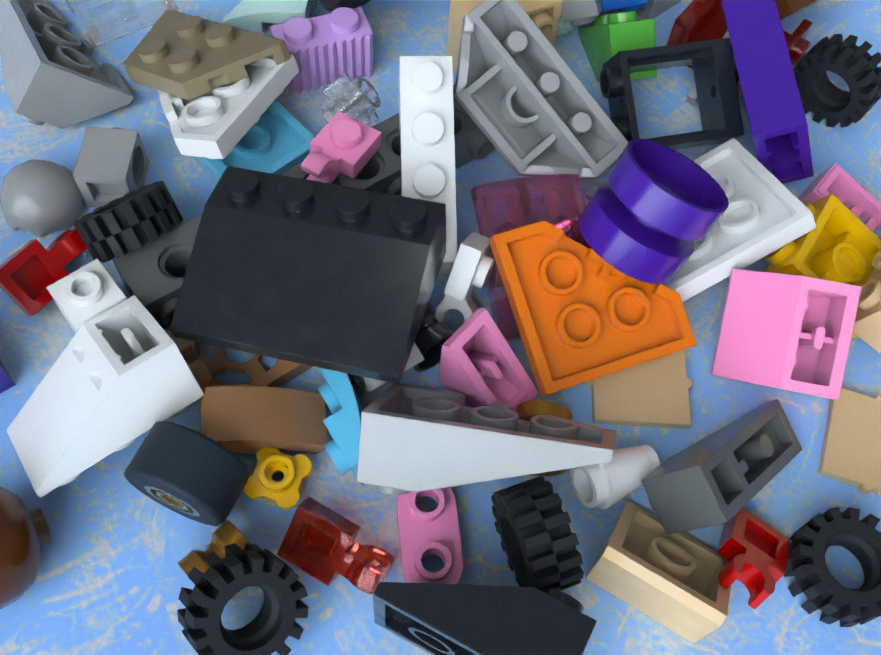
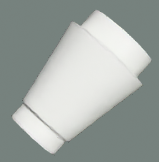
(610, 482)

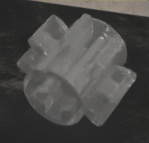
(352, 97)

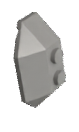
(530, 97)

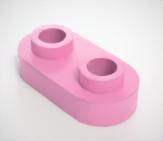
(429, 534)

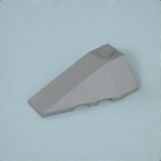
(52, 70)

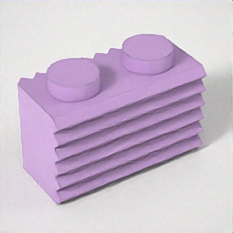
(327, 47)

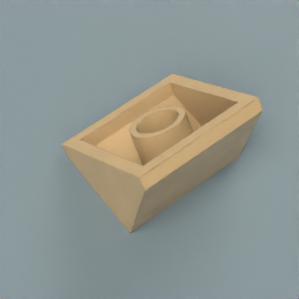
(662, 574)

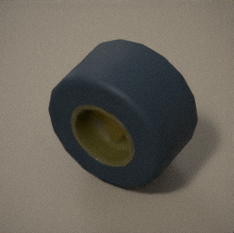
(188, 473)

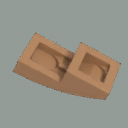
(263, 416)

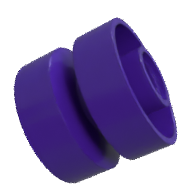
(652, 211)

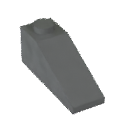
(722, 471)

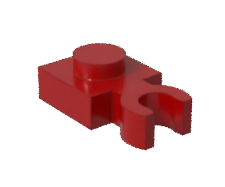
(754, 555)

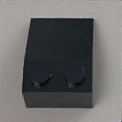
(483, 619)

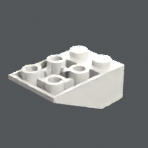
(101, 395)

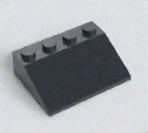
(311, 273)

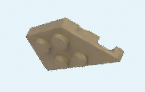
(198, 55)

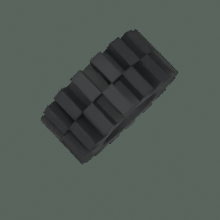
(850, 63)
(129, 222)
(537, 536)
(815, 580)
(221, 582)

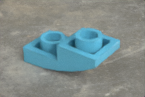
(345, 419)

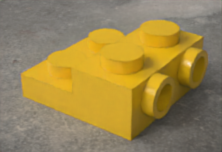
(834, 251)

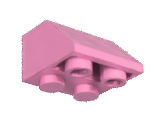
(786, 332)

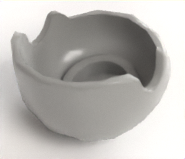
(40, 197)

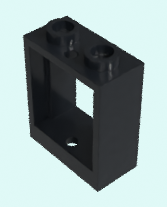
(713, 81)

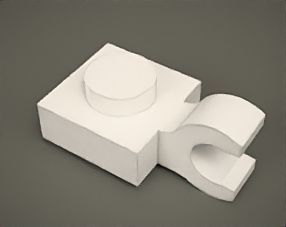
(469, 271)

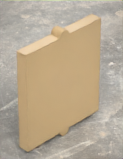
(645, 394)
(853, 441)

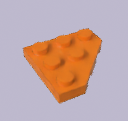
(580, 311)

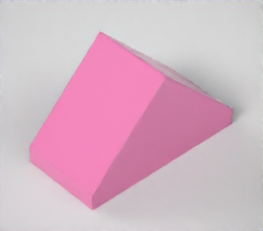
(484, 365)

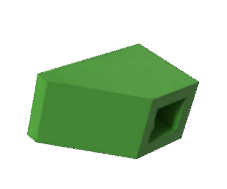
(615, 34)

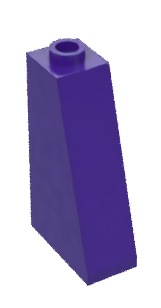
(769, 88)

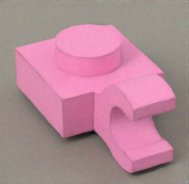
(341, 147)

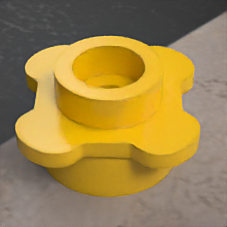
(278, 493)

